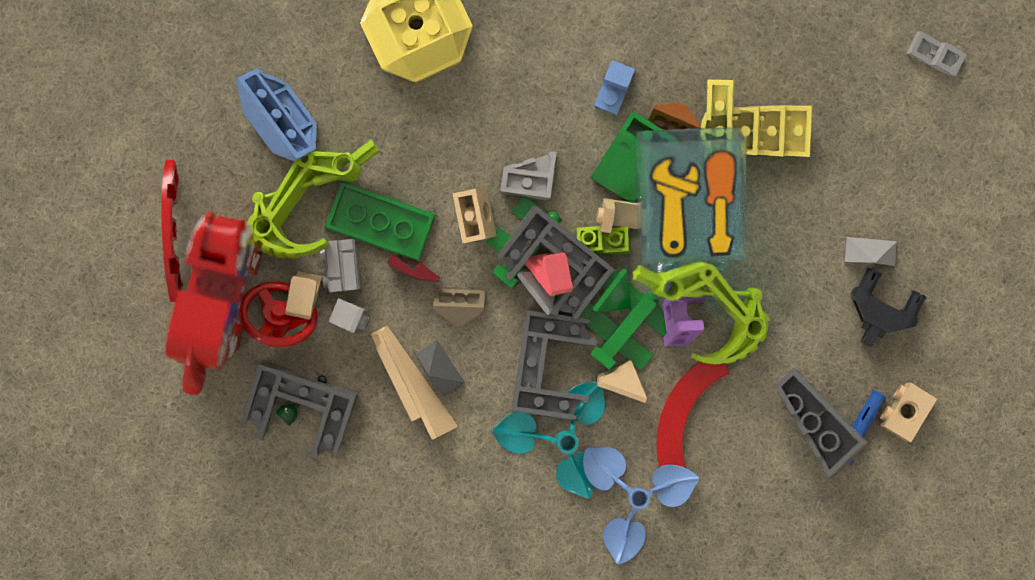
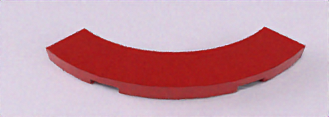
(169, 229)
(678, 407)

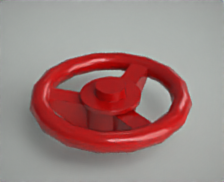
(275, 321)

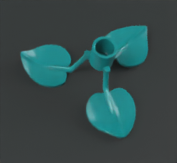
(517, 435)

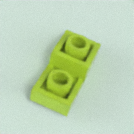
(605, 243)

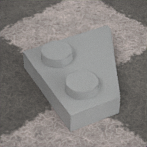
(530, 178)

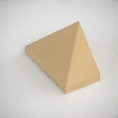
(623, 380)

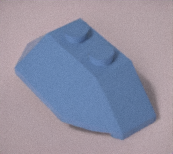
(277, 115)

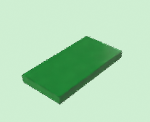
(380, 221)

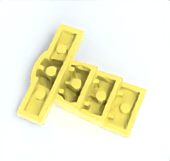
(767, 129)

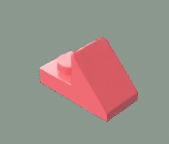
(551, 272)

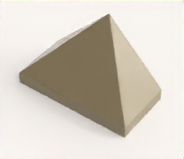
(459, 305)

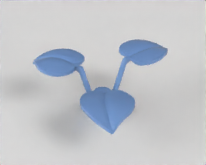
(671, 483)

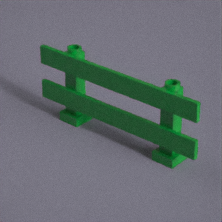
(616, 337)

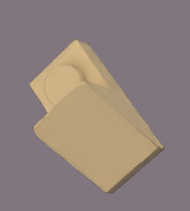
(303, 295)

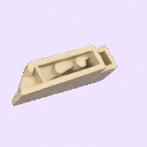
(411, 386)

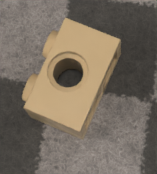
(474, 215)
(920, 405)

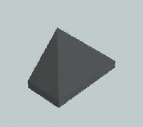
(440, 368)

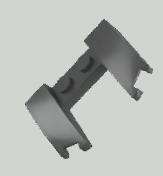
(541, 229)
(274, 382)
(528, 394)

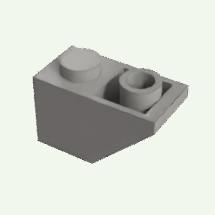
(349, 316)

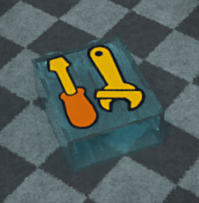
(691, 197)

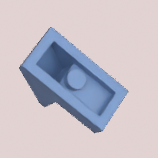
(614, 87)

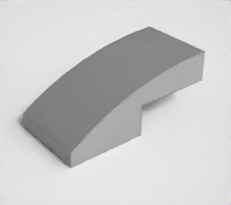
(936, 54)

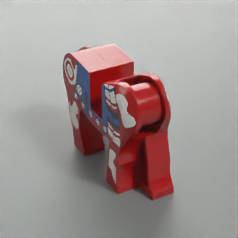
(204, 318)

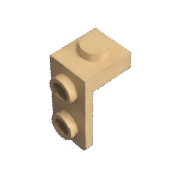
(617, 214)

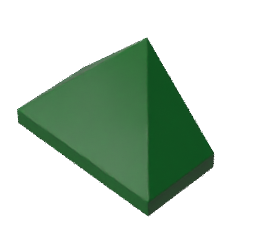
(616, 296)

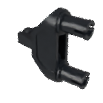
(878, 316)

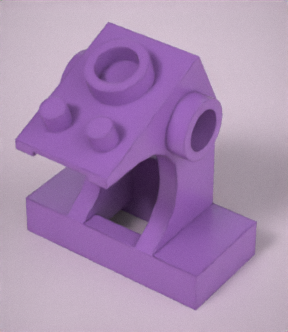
(679, 326)

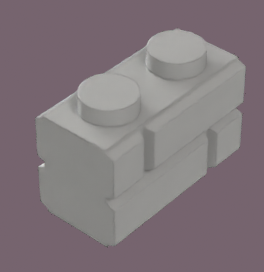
(341, 266)

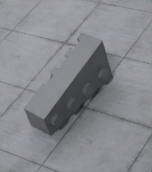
(826, 430)

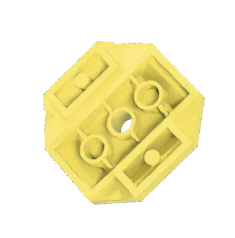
(422, 51)

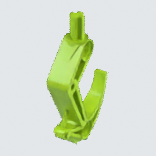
(310, 170)
(687, 282)

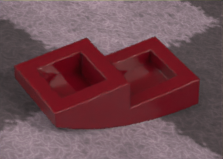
(420, 271)

